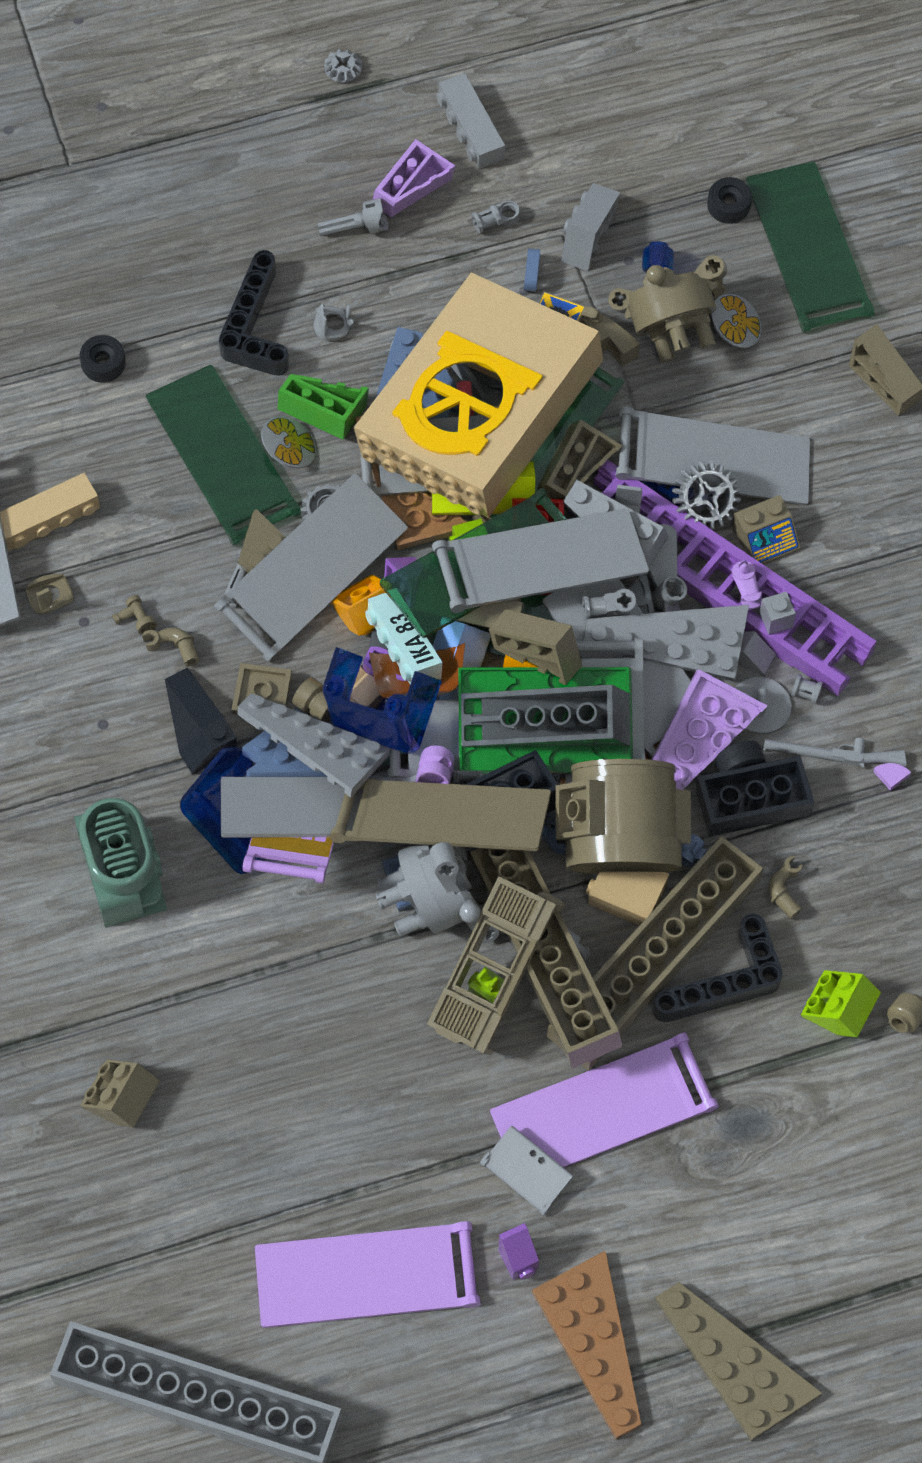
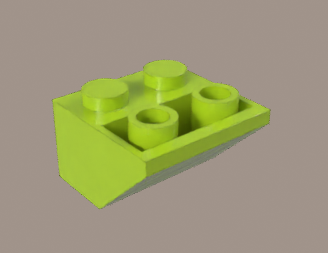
(841, 1002)

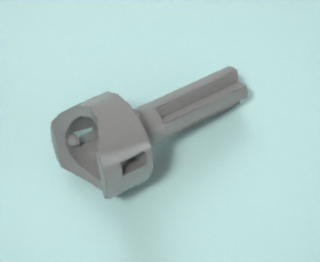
(370, 217)

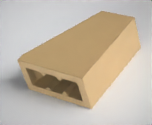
(627, 894)

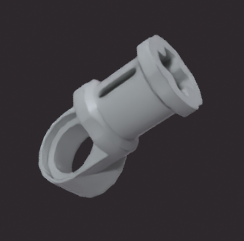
(494, 216)

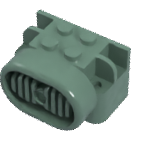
(124, 877)

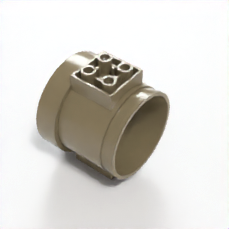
(623, 817)

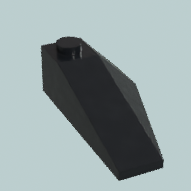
(197, 722)

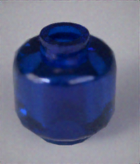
(657, 254)

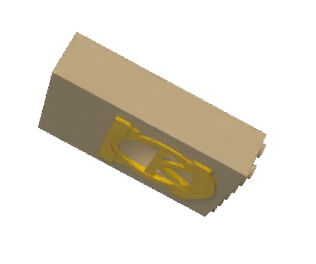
(525, 346)

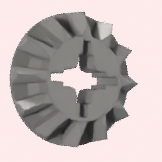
(342, 73)

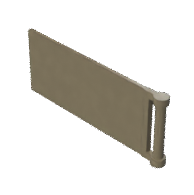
(445, 813)

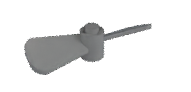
(663, 573)

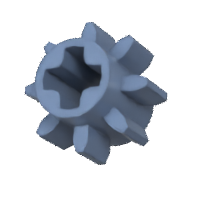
(693, 852)

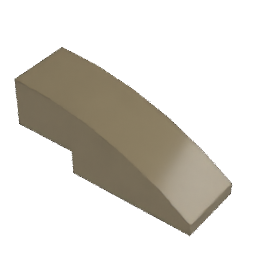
(615, 339)

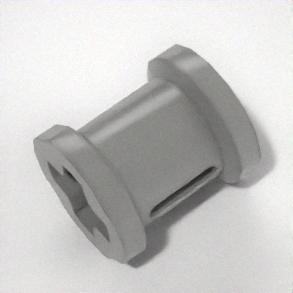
(806, 689)

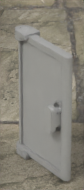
(529, 1173)

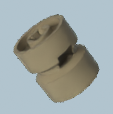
(311, 698)

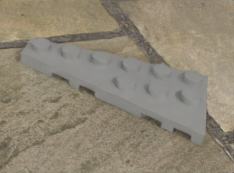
(319, 745)

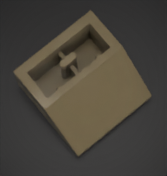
(120, 1092)

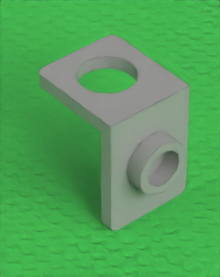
(629, 497)

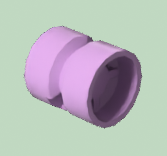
(435, 765)

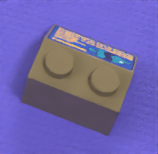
(766, 530)

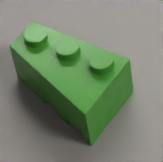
(322, 404)

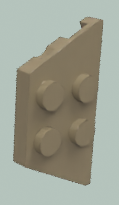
(258, 541)

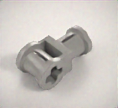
(608, 604)

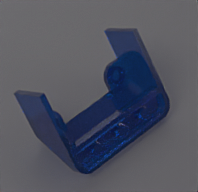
(403, 718)

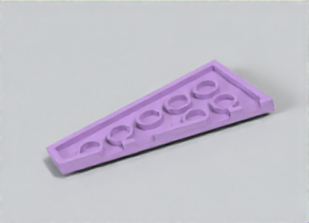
(704, 725)

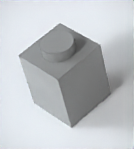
(777, 613)

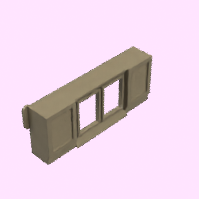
(518, 913)

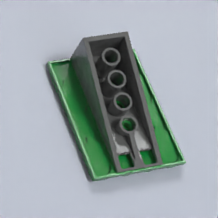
(522, 710)

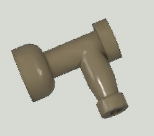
(133, 608)

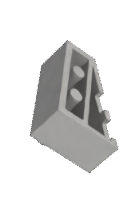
(588, 224)

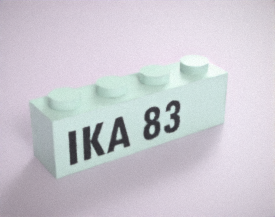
(402, 640)

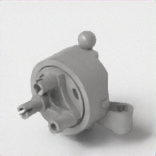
(435, 886)

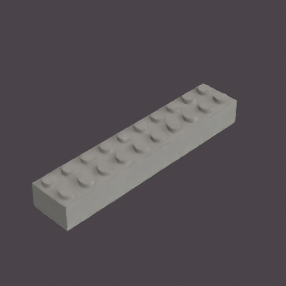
(195, 1395)

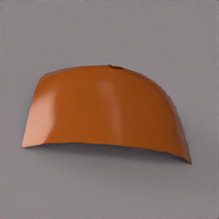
(385, 672)

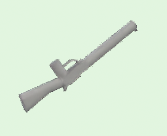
(854, 757)

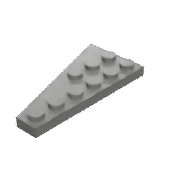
(681, 639)

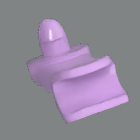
(745, 579)

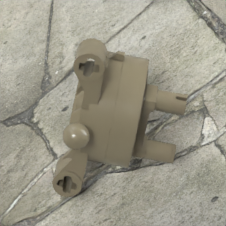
(672, 304)

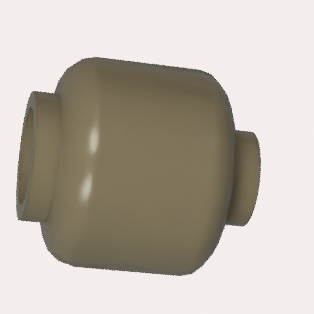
(905, 1013)

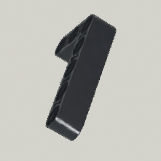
(247, 316)
(727, 982)

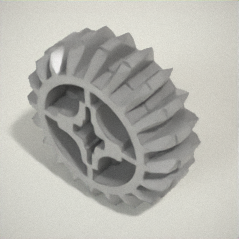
(716, 490)

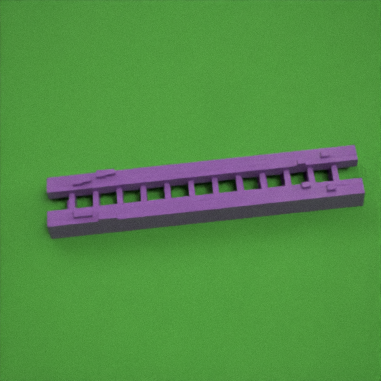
(724, 555)

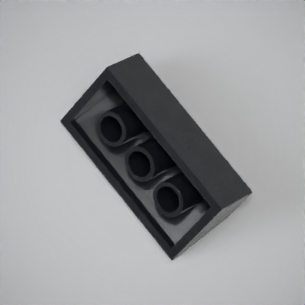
(523, 772)

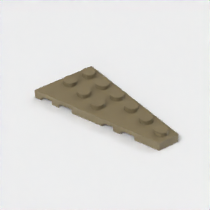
(746, 1375)

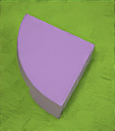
(891, 774)

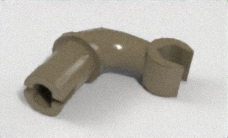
(181, 640)
(778, 891)

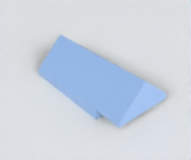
(475, 642)

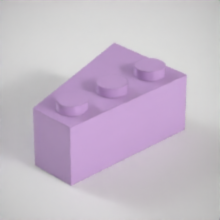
(413, 178)

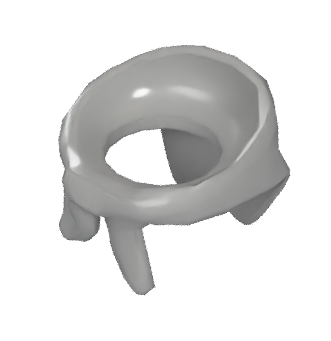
(320, 322)

